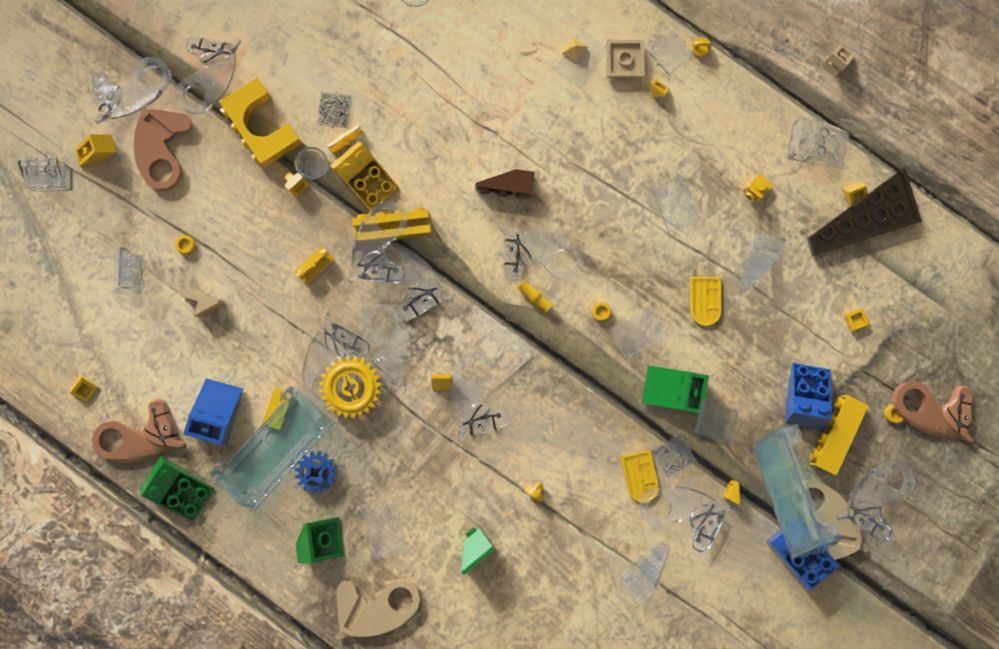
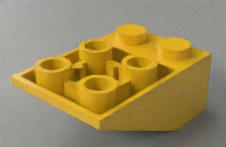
(364, 175)

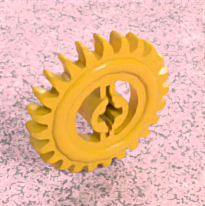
(357, 405)

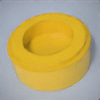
(185, 245)
(601, 311)
(891, 415)

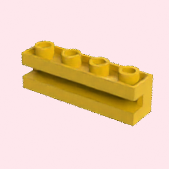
(417, 226)
(838, 434)

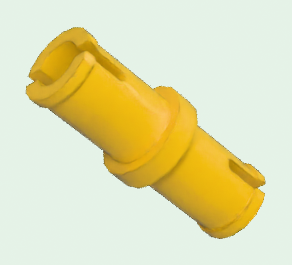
(345, 138)
(535, 296)

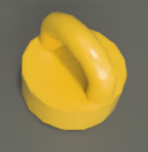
(701, 47)
(535, 492)

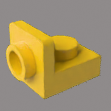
(757, 188)

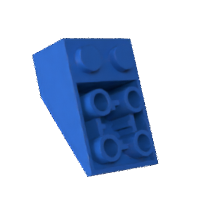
(809, 396)
(214, 412)
(808, 569)

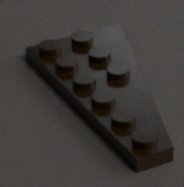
(877, 213)

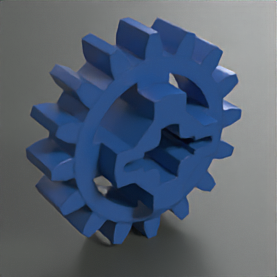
(321, 479)

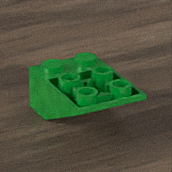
(675, 389)
(176, 489)

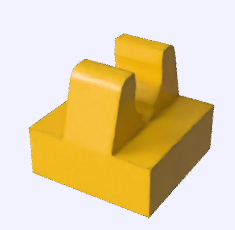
(296, 184)

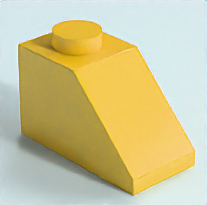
(95, 149)

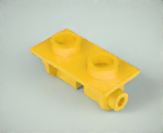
(314, 265)

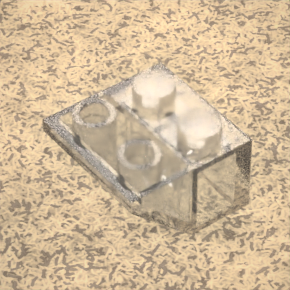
(46, 174)

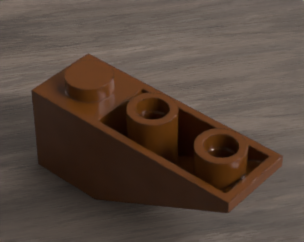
(515, 183)

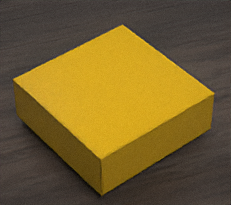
(856, 319)

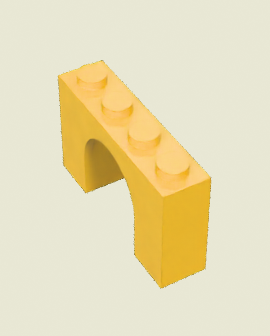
(239, 107)

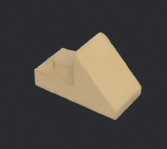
(838, 60)
(205, 303)

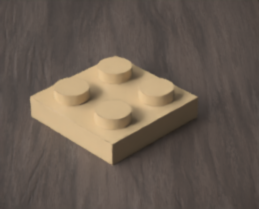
(625, 59)

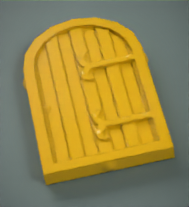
(705, 299)
(639, 473)

